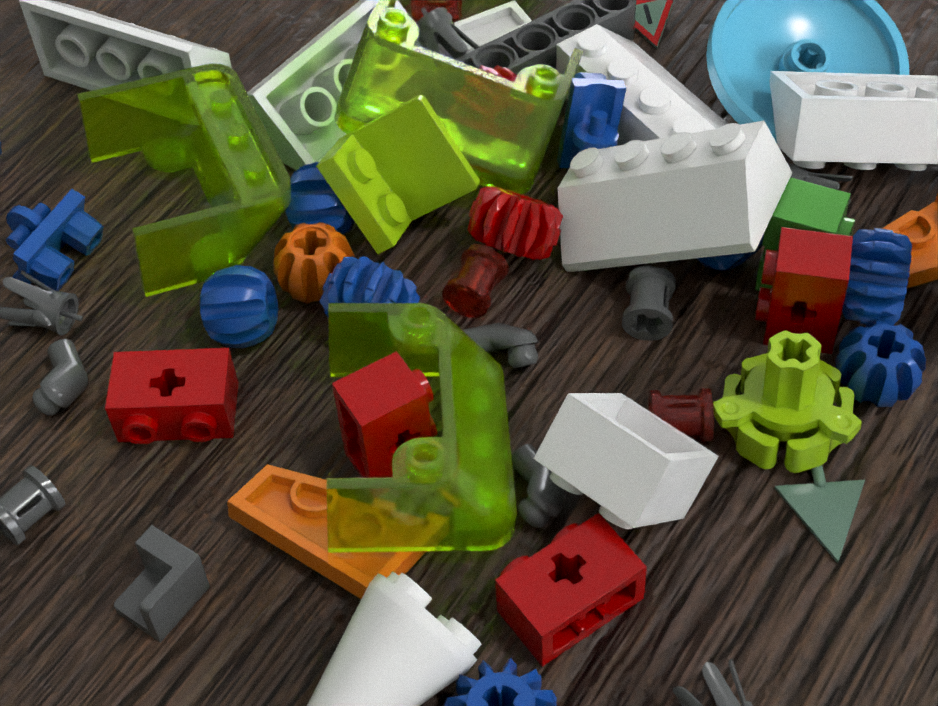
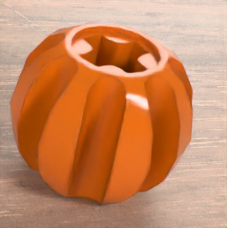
(307, 258)

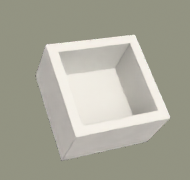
(624, 459)

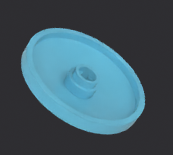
(796, 36)

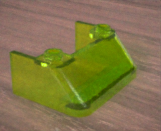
(494, 121)
(199, 122)
(442, 489)

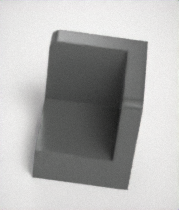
(166, 586)

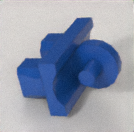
(590, 115)
(43, 233)

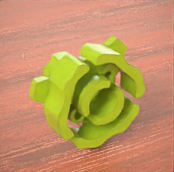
(790, 400)

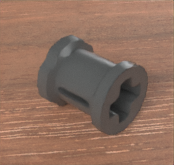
(649, 300)
(27, 504)

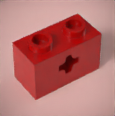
(806, 284)
(172, 395)
(381, 411)
(569, 588)

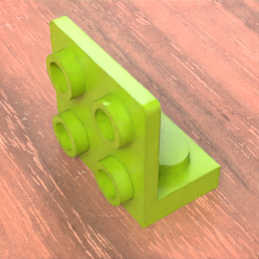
(397, 171)

